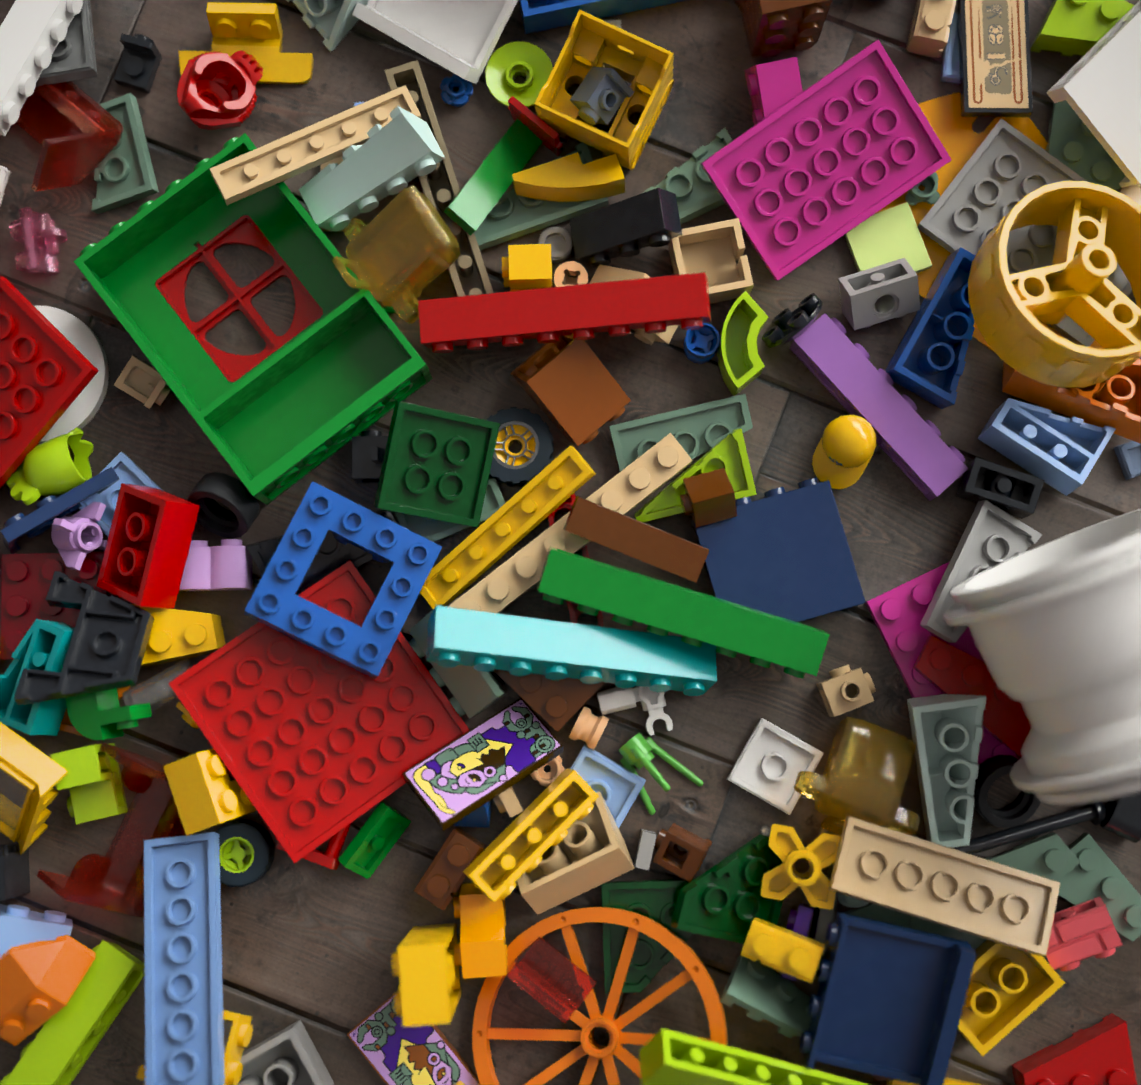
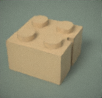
(714, 250)

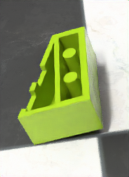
(1078, 25)

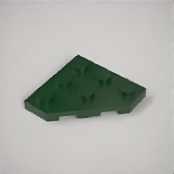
(729, 895)
(653, 900)

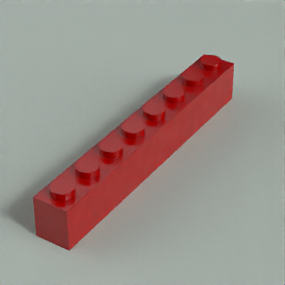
(565, 311)

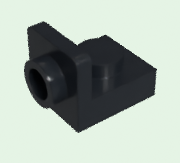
(138, 63)

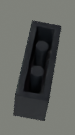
(626, 227)

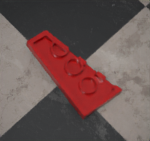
(963, 674)

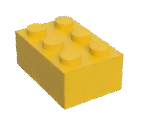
(1003, 992)

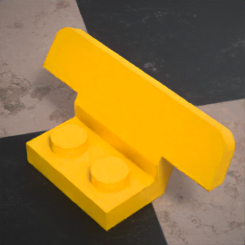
(259, 33)

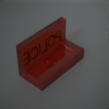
(552, 979)

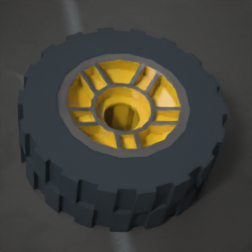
(535, 442)

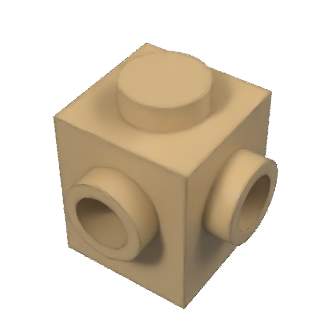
(846, 690)

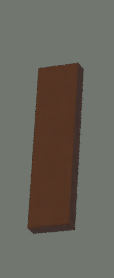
(636, 539)

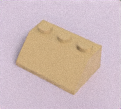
(581, 861)

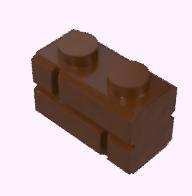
(447, 868)

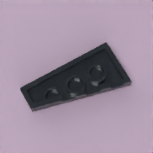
(329, 558)

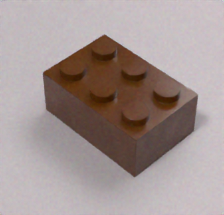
(783, 25)

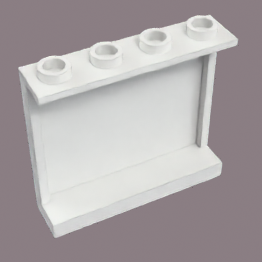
(448, 32)
(1107, 93)

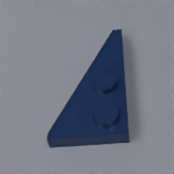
(51, 508)

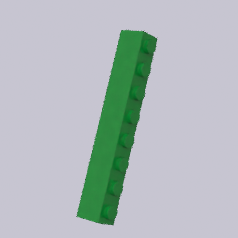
(683, 612)

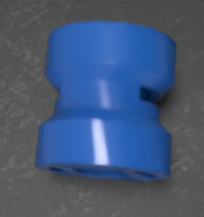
(705, 339)

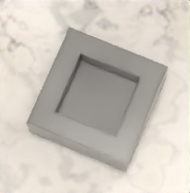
(645, 849)

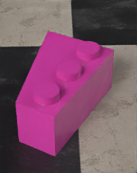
(772, 86)

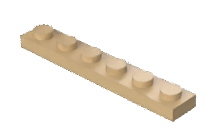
(307, 147)

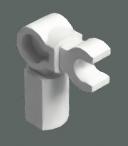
(620, 699)

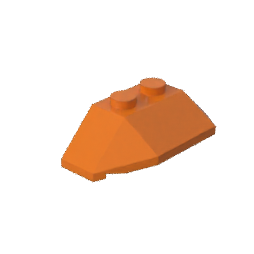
(38, 983)

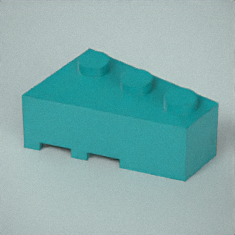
(40, 649)

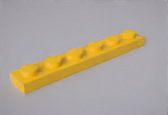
(506, 527)

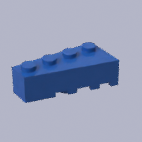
(938, 337)

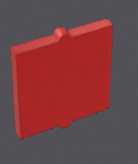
(536, 125)

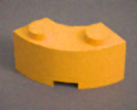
(482, 934)

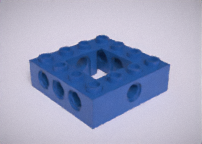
(355, 646)

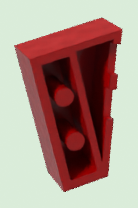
(1087, 1058)

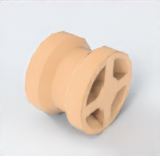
(572, 269)
(588, 728)

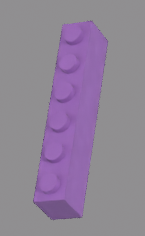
(869, 394)

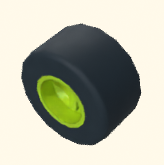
(259, 852)

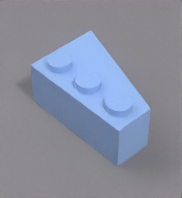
(1045, 443)
(24, 926)

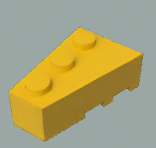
(181, 635)

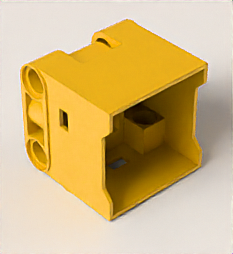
(635, 60)

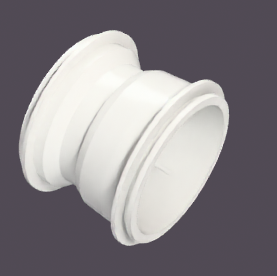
(1067, 644)

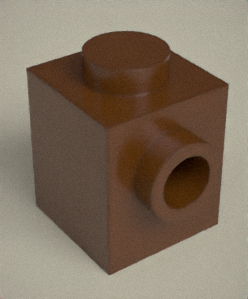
(708, 498)

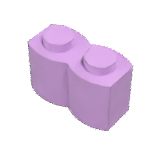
(217, 567)

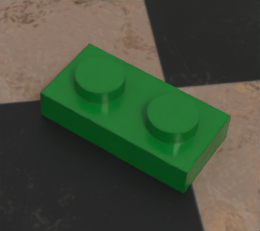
(374, 840)

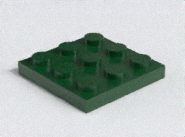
(436, 464)

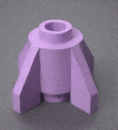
(79, 535)

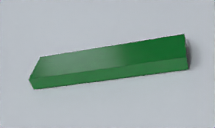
(493, 177)

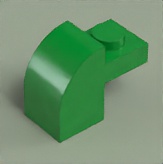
(101, 717)

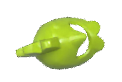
(50, 469)

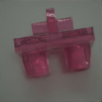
(40, 242)

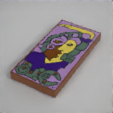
(408, 1053)

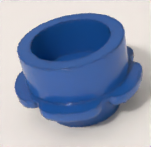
(456, 98)

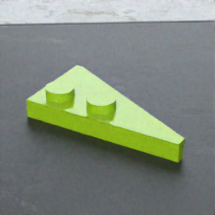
(727, 454)

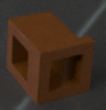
(682, 863)

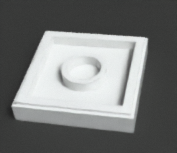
(772, 764)

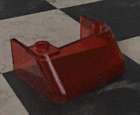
(72, 134)
(117, 879)

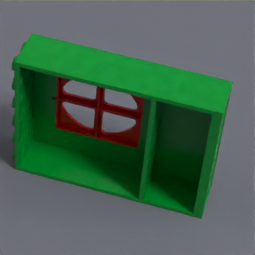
(308, 389)

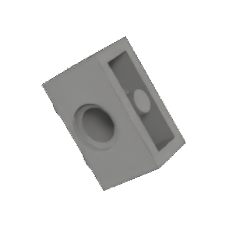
(879, 294)

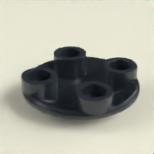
(793, 324)

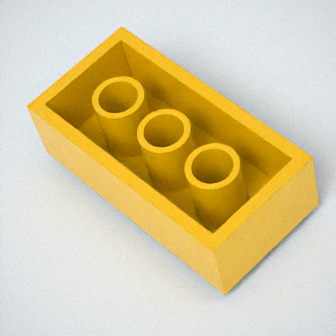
(427, 975)

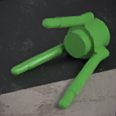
(638, 753)

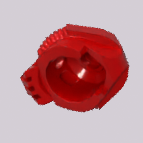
(219, 89)

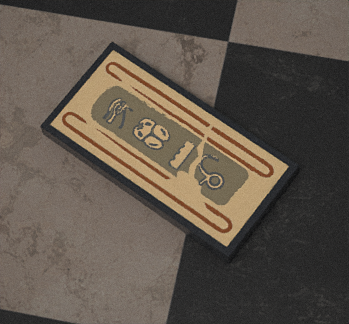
(994, 58)

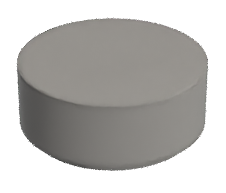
(560, 243)

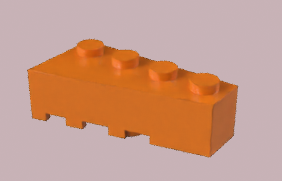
(1106, 403)

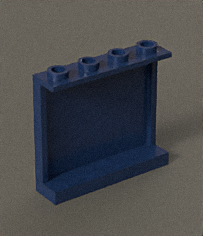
(783, 554)
(887, 1000)

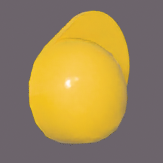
(844, 451)

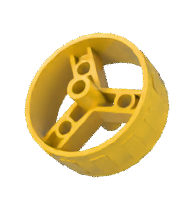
(1091, 236)

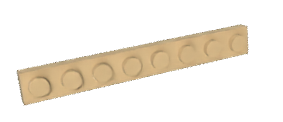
(618, 494)

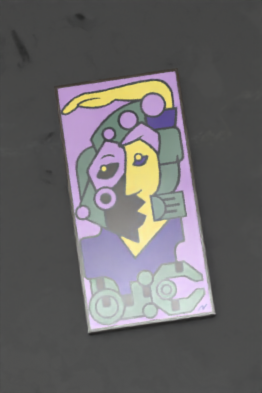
(482, 763)

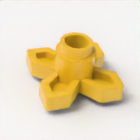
(785, 878)

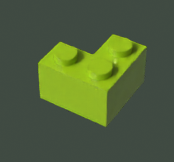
(92, 783)

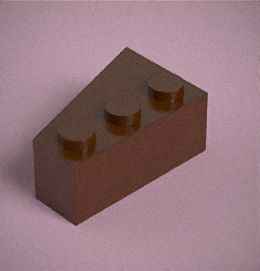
(552, 699)

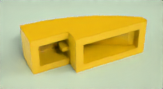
(571, 180)

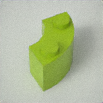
(738, 344)

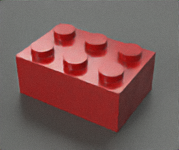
(147, 546)

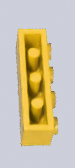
(531, 834)

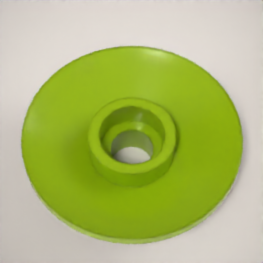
(517, 60)

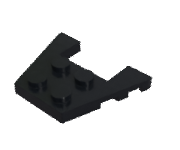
(103, 648)

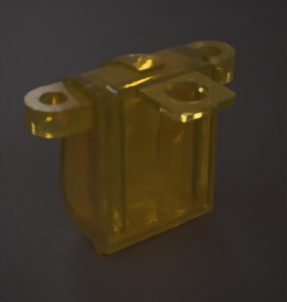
(399, 252)
(863, 778)

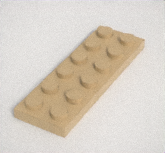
(945, 886)

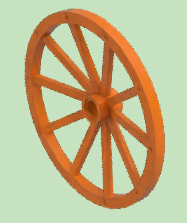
(637, 923)

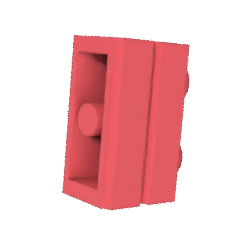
(1080, 934)

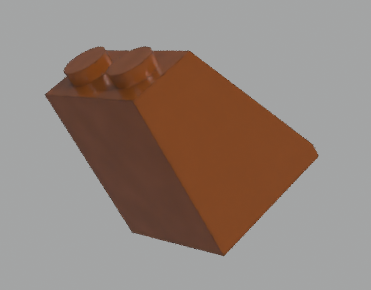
(572, 388)

